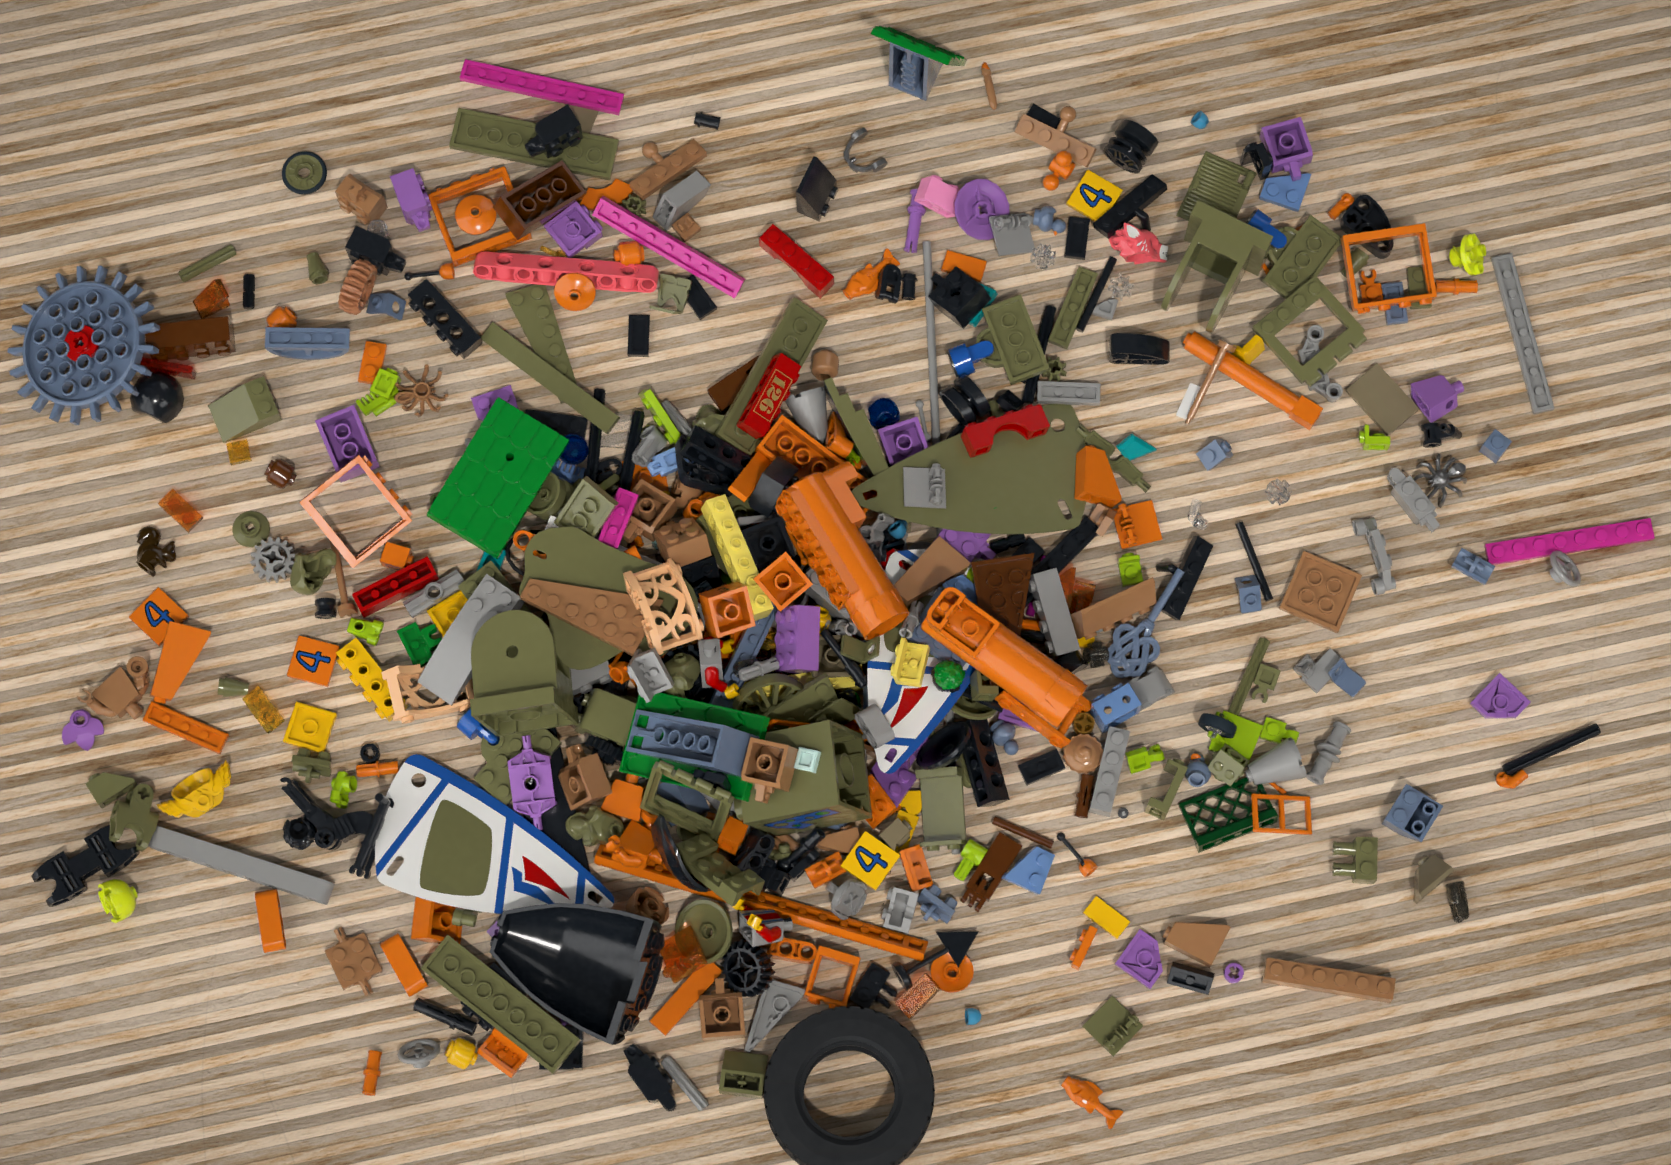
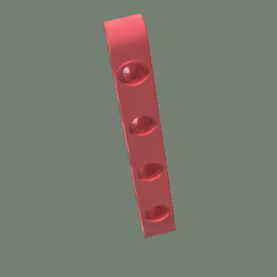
(548, 269)

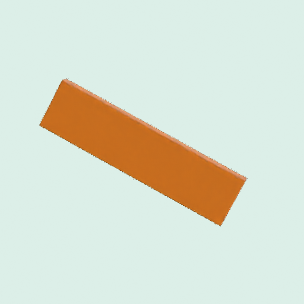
(185, 727)
(685, 998)

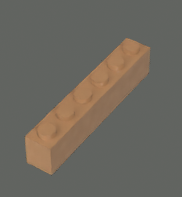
(1328, 980)

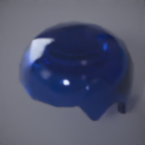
(883, 413)
(575, 451)

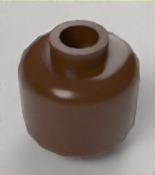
(280, 473)

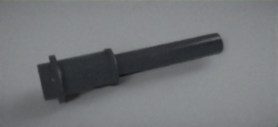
(850, 666)

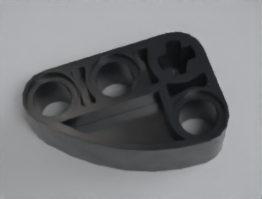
(1367, 220)
(1138, 349)

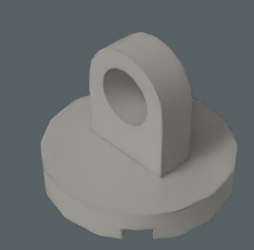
(847, 898)

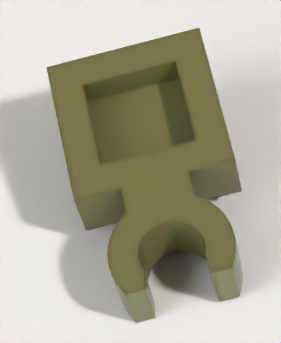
(1266, 679)

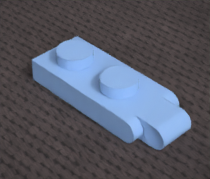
(664, 463)

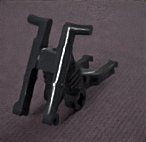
(344, 827)

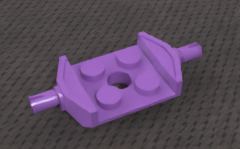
(537, 766)

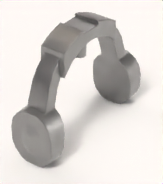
(858, 135)

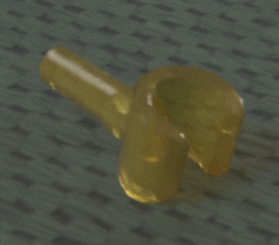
(559, 253)

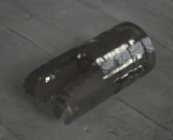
(1458, 901)

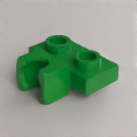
(419, 643)

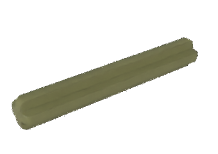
(1249, 676)

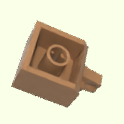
(360, 200)
(650, 513)
(682, 542)
(768, 767)
(583, 778)
(722, 1001)

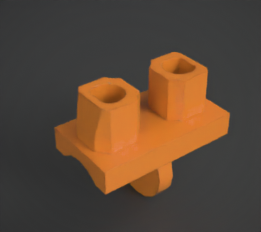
(825, 870)

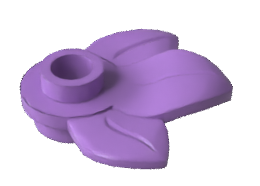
(82, 733)

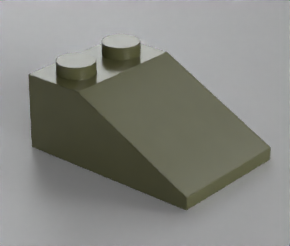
(244, 410)

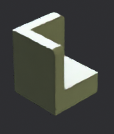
(981, 688)

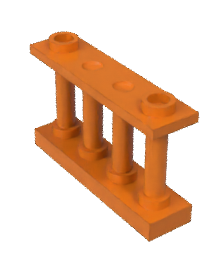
(1055, 737)

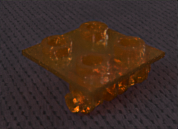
(682, 955)

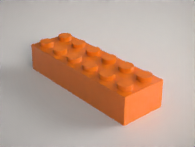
(802, 451)

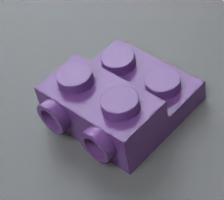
(574, 229)

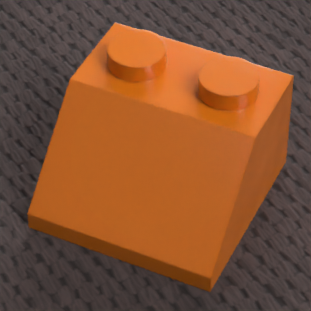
(434, 922)

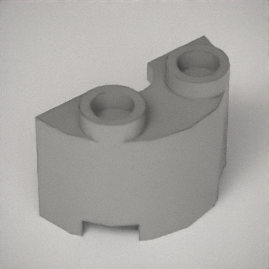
(1151, 687)
(900, 909)

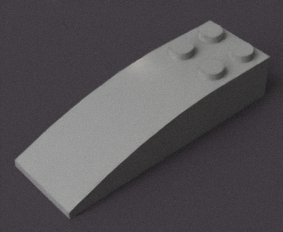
(450, 664)

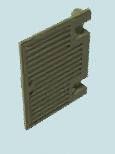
(1217, 186)

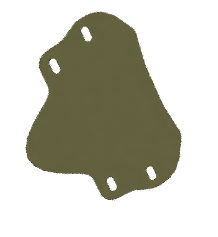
(586, 562)

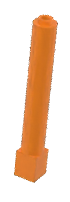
(1299, 408)

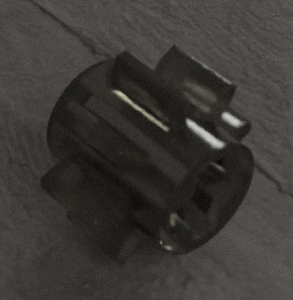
(1095, 654)

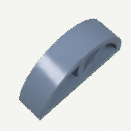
(307, 342)

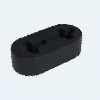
(605, 465)

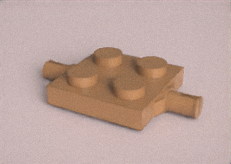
(353, 961)

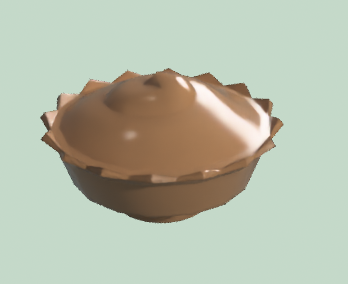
(1083, 753)

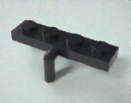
(1131, 206)
(1192, 565)

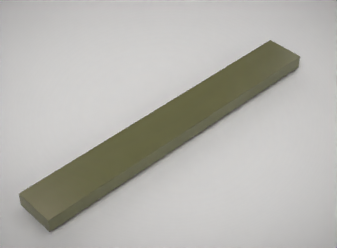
(550, 378)

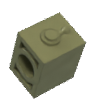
(1227, 765)

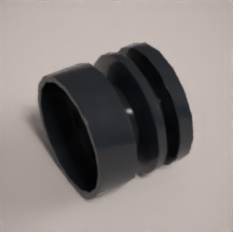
(1131, 146)

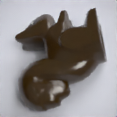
(151, 555)

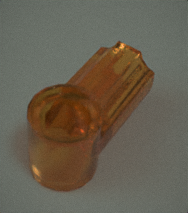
(1081, 596)

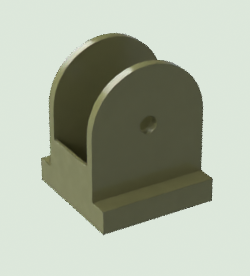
(1222, 250)
(519, 676)

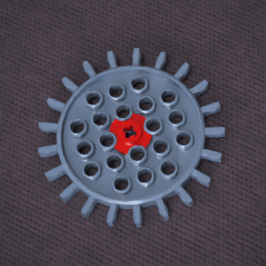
(83, 345)

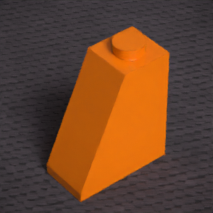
(1095, 478)

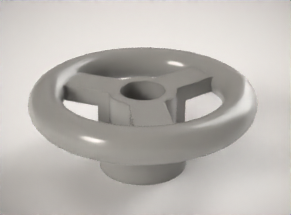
(1562, 571)
(419, 1056)

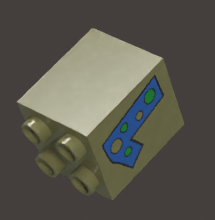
(820, 799)

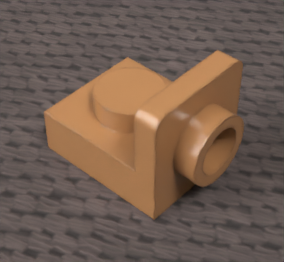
(1102, 517)

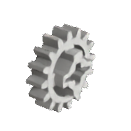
(271, 568)

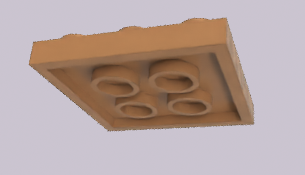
(1320, 592)

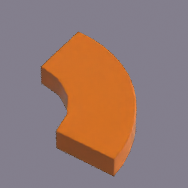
(615, 192)

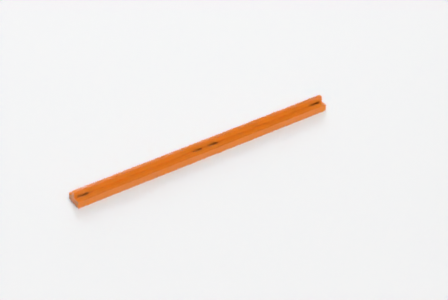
(799, 913)

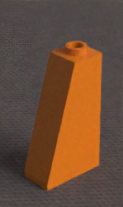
(177, 656)

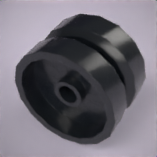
(965, 400)

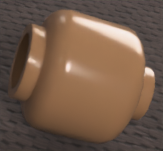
(825, 365)

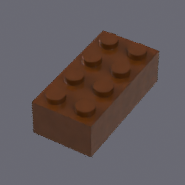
(539, 199)
(193, 339)

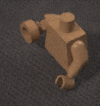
(118, 693)

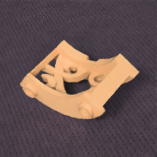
(637, 587)
(401, 676)

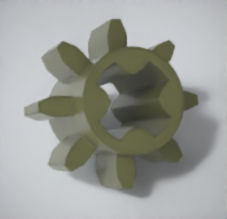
(637, 202)
(1058, 373)

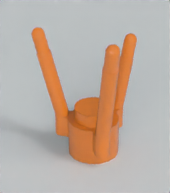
(618, 670)

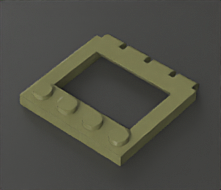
(1293, 307)
(679, 815)

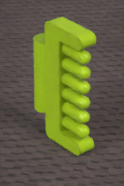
(377, 406)

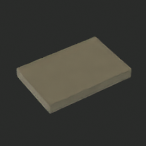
(1382, 399)

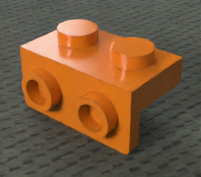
(503, 1053)

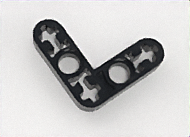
(696, 476)

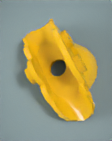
(198, 792)

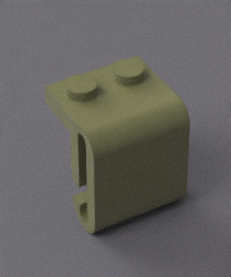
(606, 716)

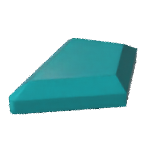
(1134, 447)

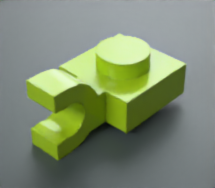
(1275, 731)
(1141, 758)

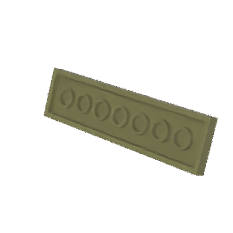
(506, 138)
(793, 337)
(500, 1004)

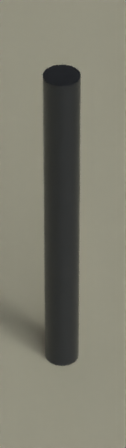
(1096, 294)
(1254, 561)

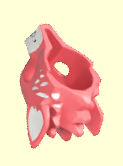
(1138, 245)

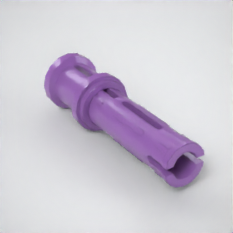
(916, 212)

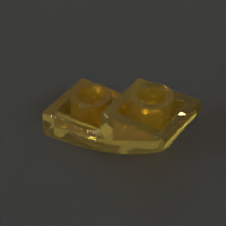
(263, 709)

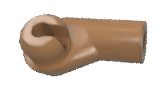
(785, 839)

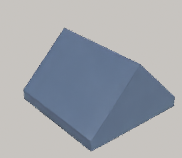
(685, 797)

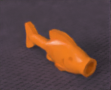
(865, 280)
(1086, 1096)

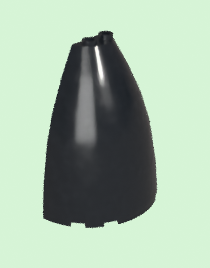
(583, 963)

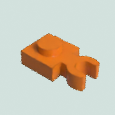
(1370, 291)

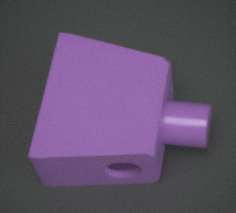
(1436, 396)

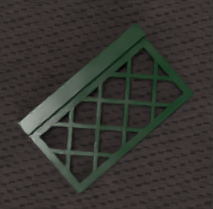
(1231, 830)

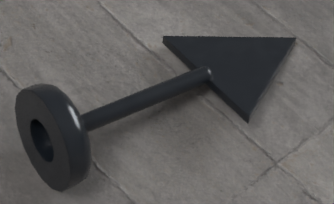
(955, 944)

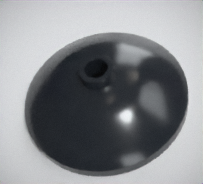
(944, 746)

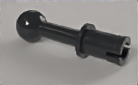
(807, 844)

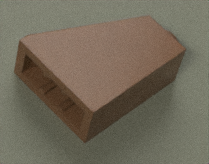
(1196, 940)

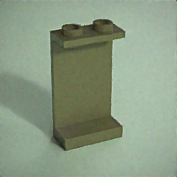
(942, 808)

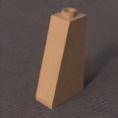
(930, 571)

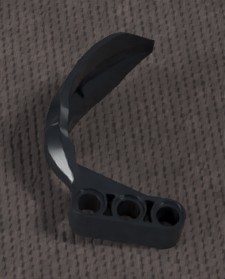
(751, 848)

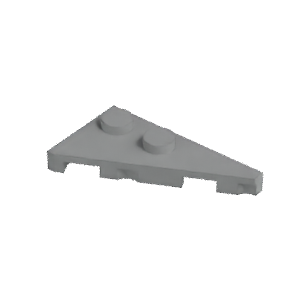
(772, 1007)

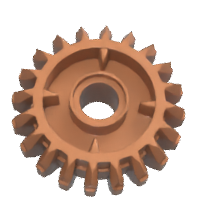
(357, 287)

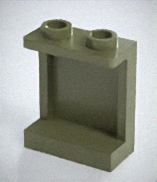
(1160, 809)

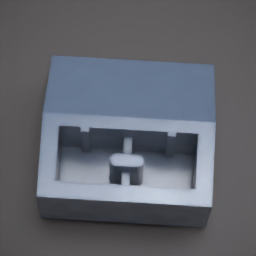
(1412, 814)

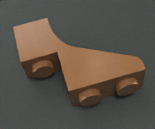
(840, 841)

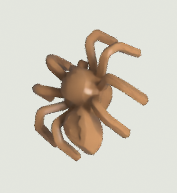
(421, 391)

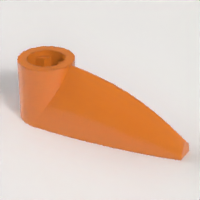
(836, 437)

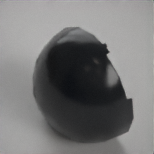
(158, 397)

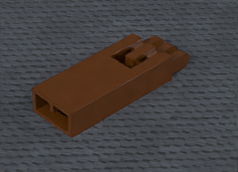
(726, 390)
(995, 864)

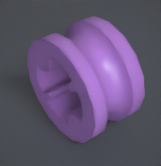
(1227, 971)

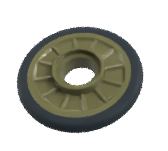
(306, 185)

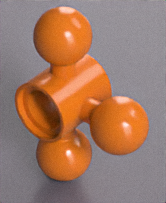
(1062, 167)

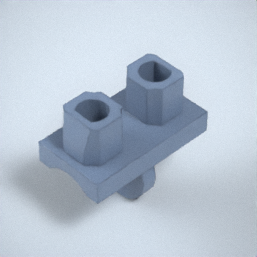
(1473, 566)
(934, 906)

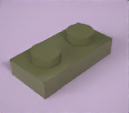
(1416, 285)

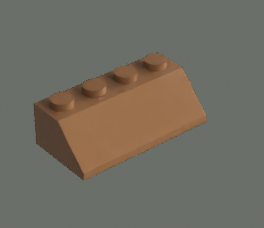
(1114, 608)

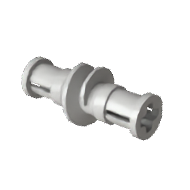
(1328, 753)

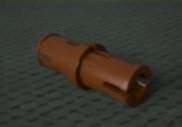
(1082, 809)

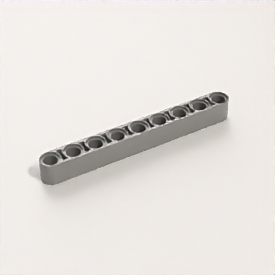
(241, 865)

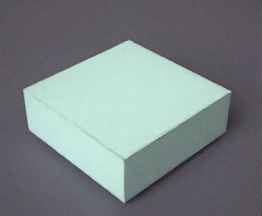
(807, 760)

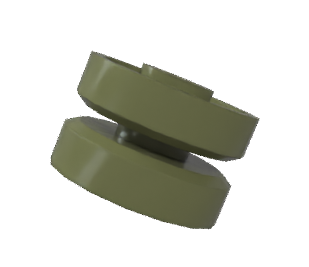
(551, 497)

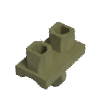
(311, 767)

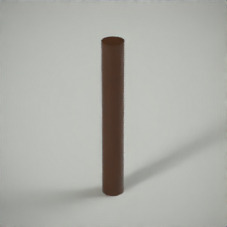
(1022, 832)

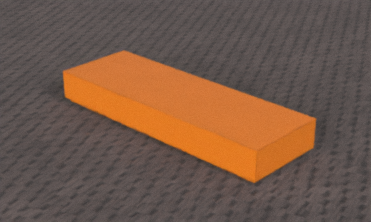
(749, 477)

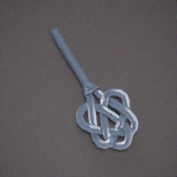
(1147, 624)

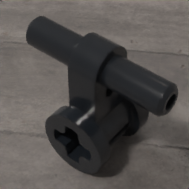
(1435, 433)

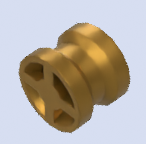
(1084, 720)

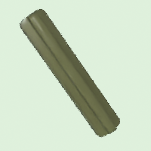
(207, 263)

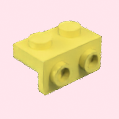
(910, 663)

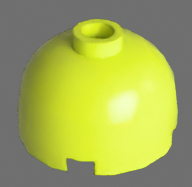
(118, 899)

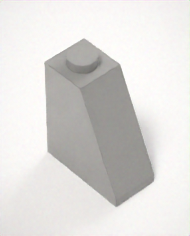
(681, 199)

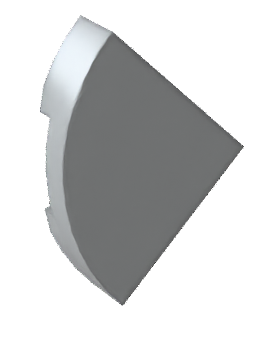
(1106, 309)
(1305, 667)

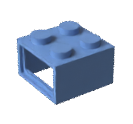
(1118, 707)

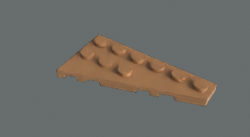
(595, 611)

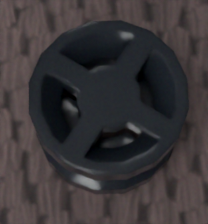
(325, 608)

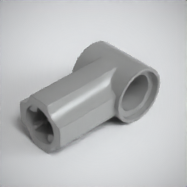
(651, 443)

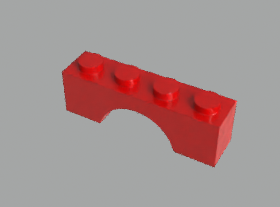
(786, 250)
(1028, 422)

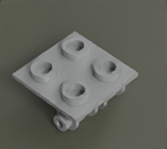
(1012, 233)
(924, 487)

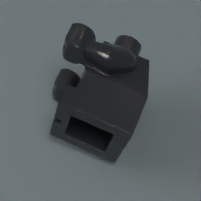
(775, 880)

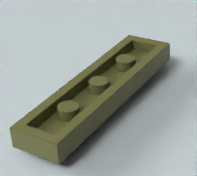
(1073, 307)

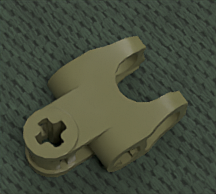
(135, 815)

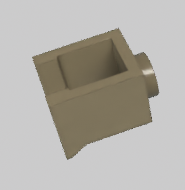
(896, 834)

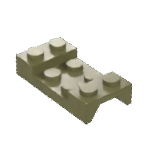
(715, 871)

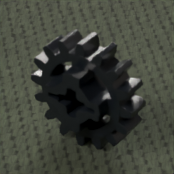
(607, 750)

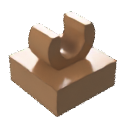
(686, 227)

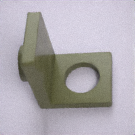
(858, 650)

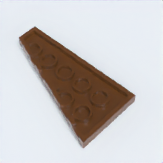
(1003, 588)

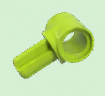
(972, 856)

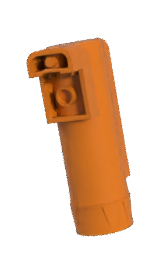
(826, 527)
(1003, 656)

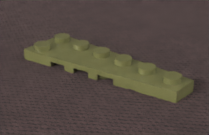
(540, 326)
(805, 703)

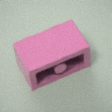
(937, 195)

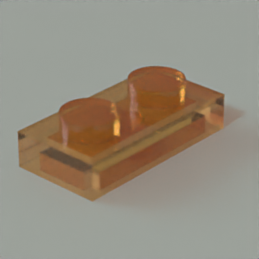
(180, 510)
(918, 996)

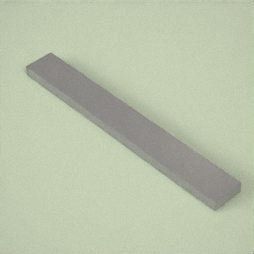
(1522, 333)

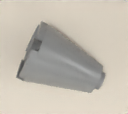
(810, 412)
(1277, 765)

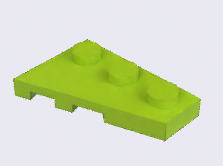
(659, 415)

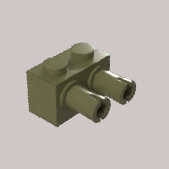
(1364, 864)

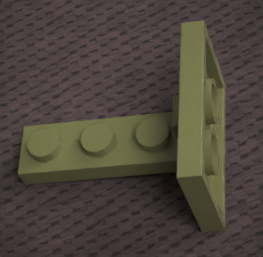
(590, 505)

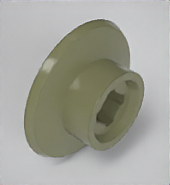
(254, 537)

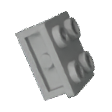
(649, 673)

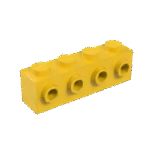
(367, 675)

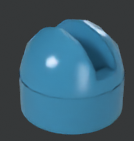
(1200, 120)
(897, 529)
(972, 1016)

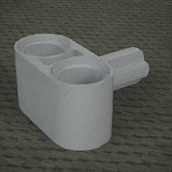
(874, 726)

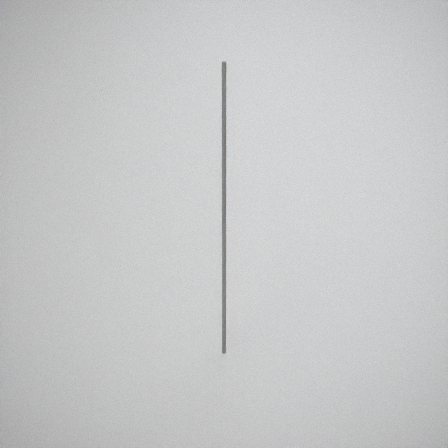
(933, 383)

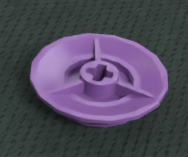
(979, 194)

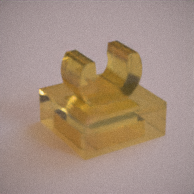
(239, 452)
(769, 643)

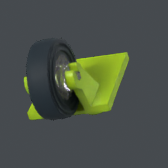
(1232, 730)

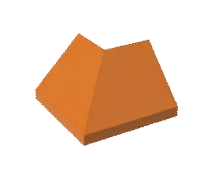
(782, 581)

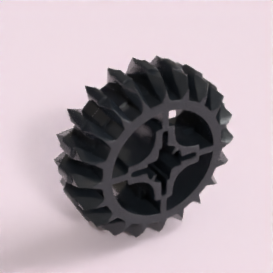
(746, 980)

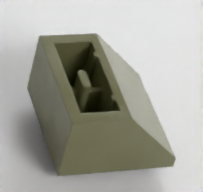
(743, 1074)

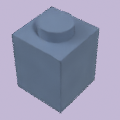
(1495, 446)

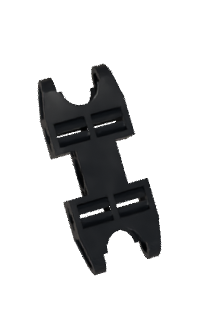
(83, 866)

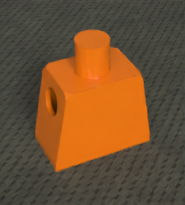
(625, 798)

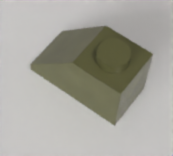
(109, 787)

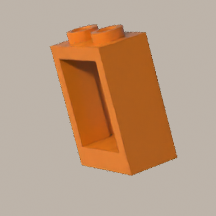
(835, 956)

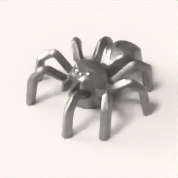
(1441, 478)

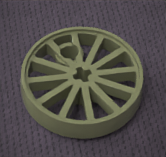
(748, 698)

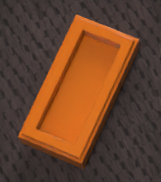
(971, 266)

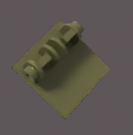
(839, 711)
(1113, 1026)

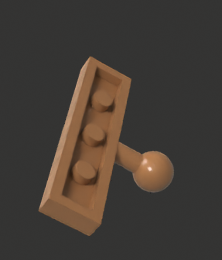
(1056, 138)
(667, 168)

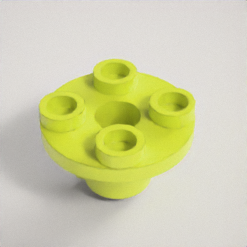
(1469, 255)

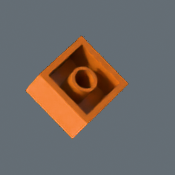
(727, 609)

